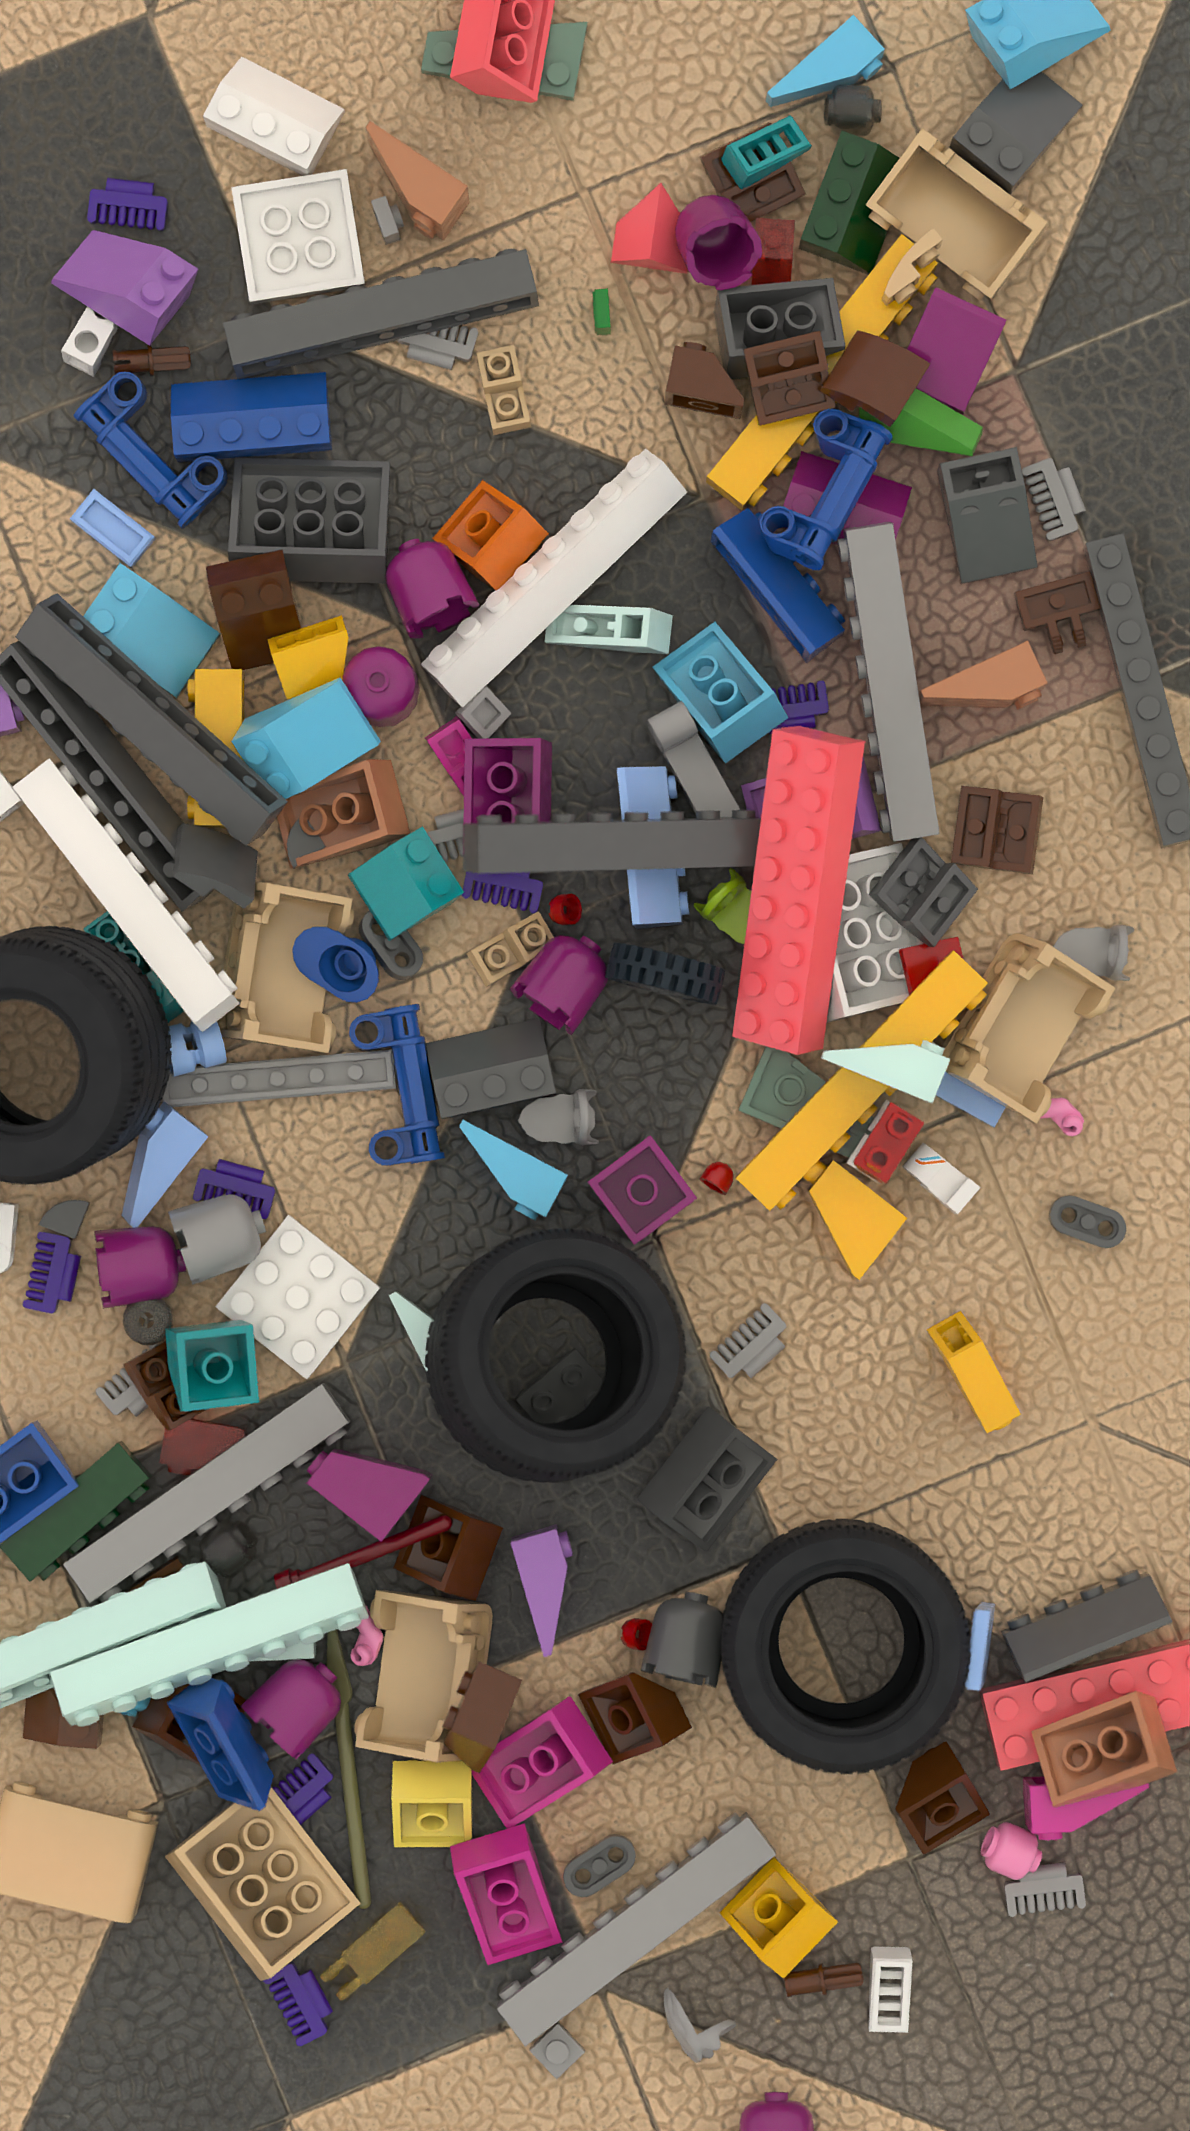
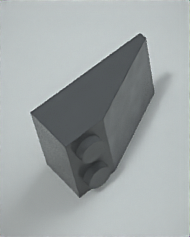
(1014, 129)
(772, 313)

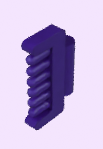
(128, 195)
(803, 712)
(515, 881)
(238, 1179)
(61, 1274)
(311, 1795)
(309, 2001)

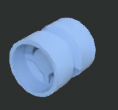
(207, 1046)

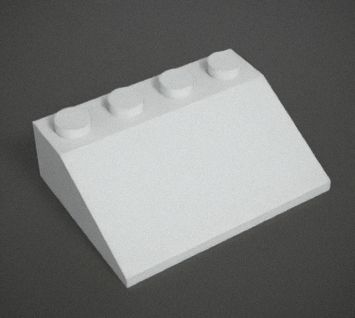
(867, 957)

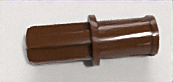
(153, 359)
(823, 1979)

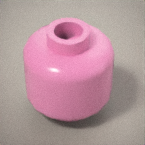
(1011, 1850)

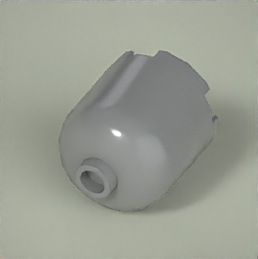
(218, 1235)

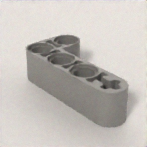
(690, 761)

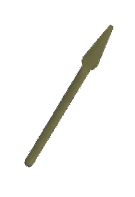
(337, 1665)

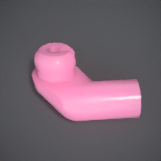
(1065, 1116)
(368, 1642)

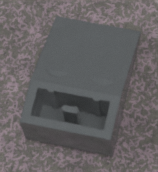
(988, 515)

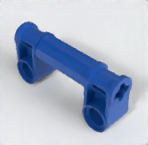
(857, 449)
(141, 459)
(413, 1084)

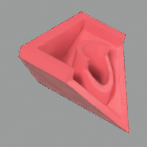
(648, 235)

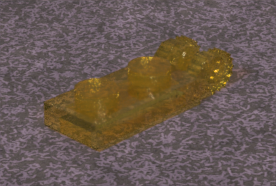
(376, 1948)

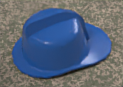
(337, 963)

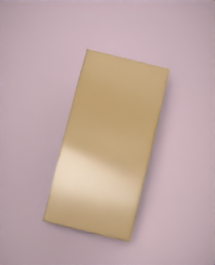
(905, 276)
(503, 390)
(510, 949)

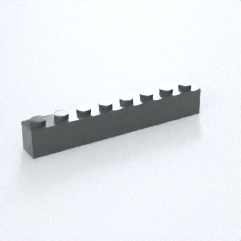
(381, 313)
(1141, 688)
(151, 719)
(99, 766)
(610, 843)

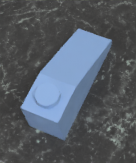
(159, 1158)

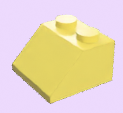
(431, 1803)

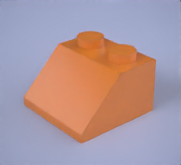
(491, 535)

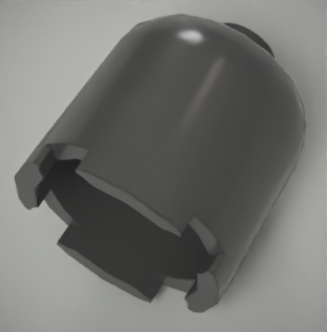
(685, 1641)

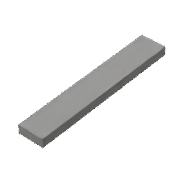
(282, 1078)

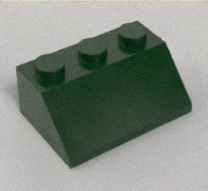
(839, 218)

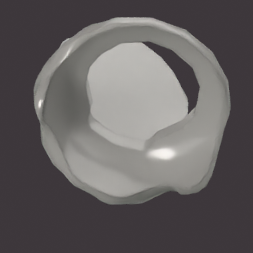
(1098, 949)
(561, 1118)
(693, 2044)

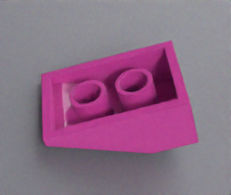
(541, 1763)
(1051, 1821)
(505, 1894)

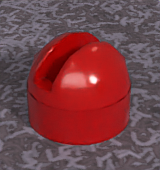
(573, 905)
(718, 1177)
(629, 1633)

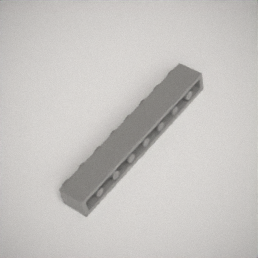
(890, 681)
(206, 1493)
(635, 1928)

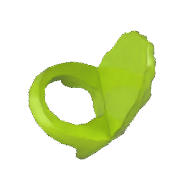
(728, 907)

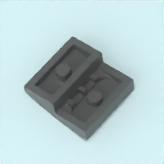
(216, 861)
(923, 892)

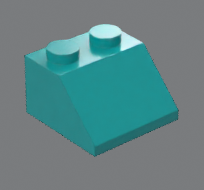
(406, 883)
(213, 1364)

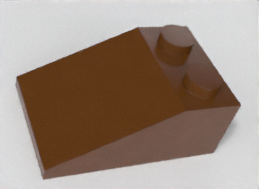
(252, 605)

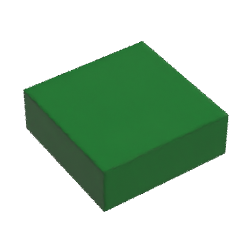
(601, 312)

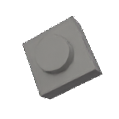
(388, 219)
(483, 713)
(557, 2050)

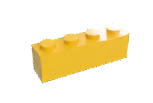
(221, 709)

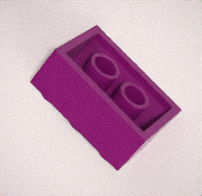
(879, 502)
(507, 778)

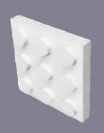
(298, 236)
(298, 1296)

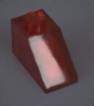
(777, 251)
(196, 1444)

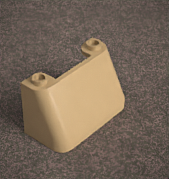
(979, 222)
(274, 997)
(1023, 1023)
(422, 1663)
(73, 1855)

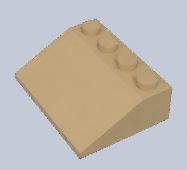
(263, 1883)

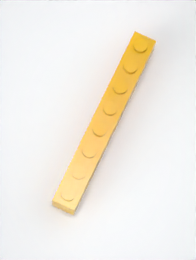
(766, 447)
(851, 1096)

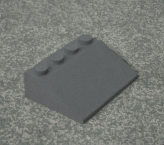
(320, 512)

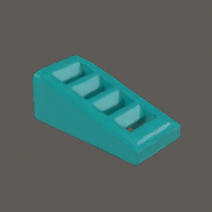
(745, 165)

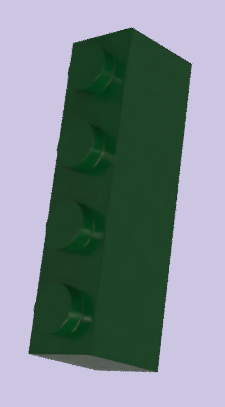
(65, 1524)

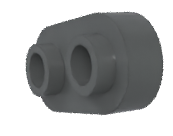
(386, 950)
(1086, 1221)
(598, 1863)

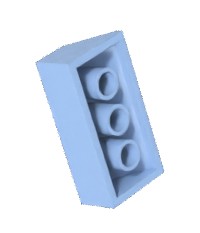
(652, 892)

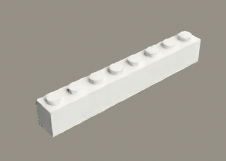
(554, 577)
(126, 895)

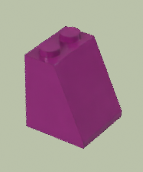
(957, 345)
(367, 1487)

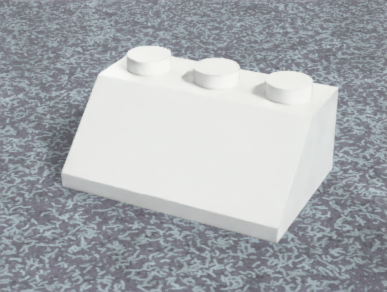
(273, 116)

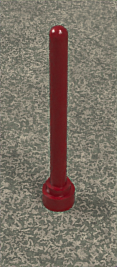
(370, 1551)

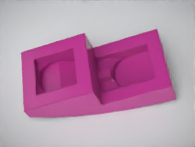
(449, 747)

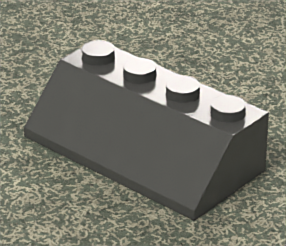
(1086, 1625)

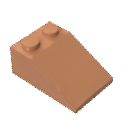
(426, 190)
(993, 683)
(348, 810)
(1104, 1749)

